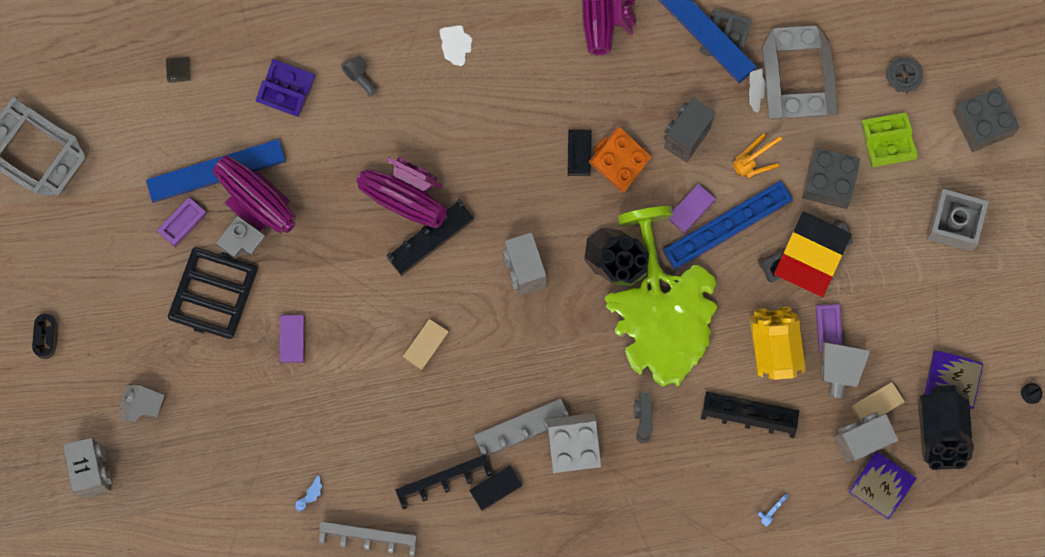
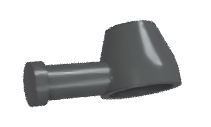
(354, 70)

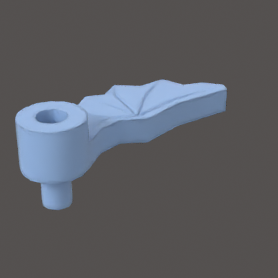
(312, 494)
(766, 520)

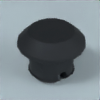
(1031, 393)

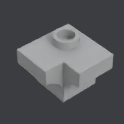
(240, 238)
(139, 402)

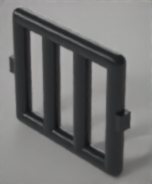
(190, 273)

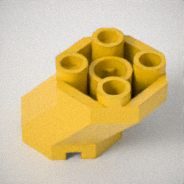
(777, 343)

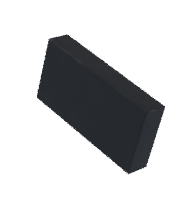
(579, 153)
(495, 488)

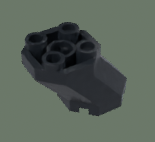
(616, 256)
(946, 428)

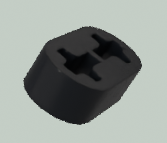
(39, 336)

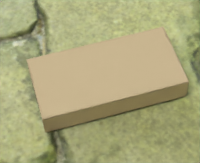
(425, 345)
(880, 401)

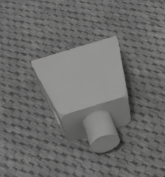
(842, 366)

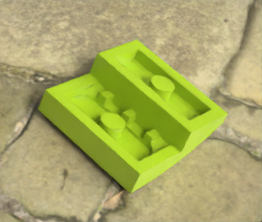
(889, 139)

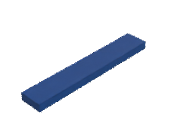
(711, 38)
(202, 174)
(727, 225)

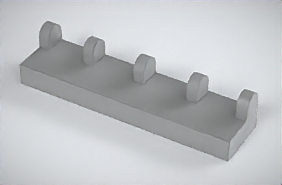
(518, 429)
(368, 535)

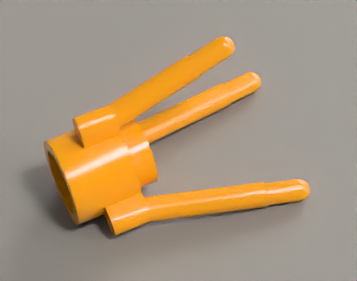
(745, 163)

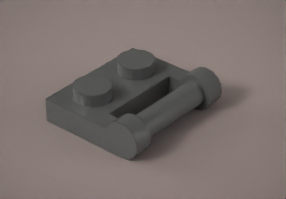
(736, 28)
(642, 410)

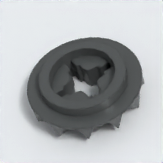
(911, 68)

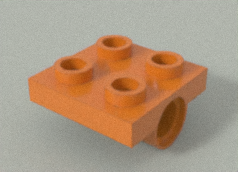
(619, 159)

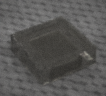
(178, 69)

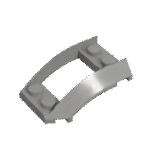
(798, 104)
(62, 167)

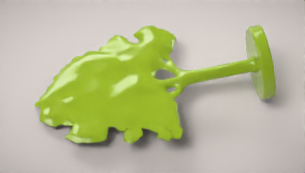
(667, 326)

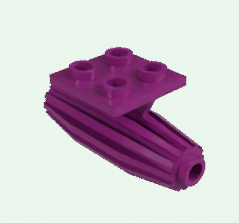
(599, 22)
(405, 192)
(254, 197)

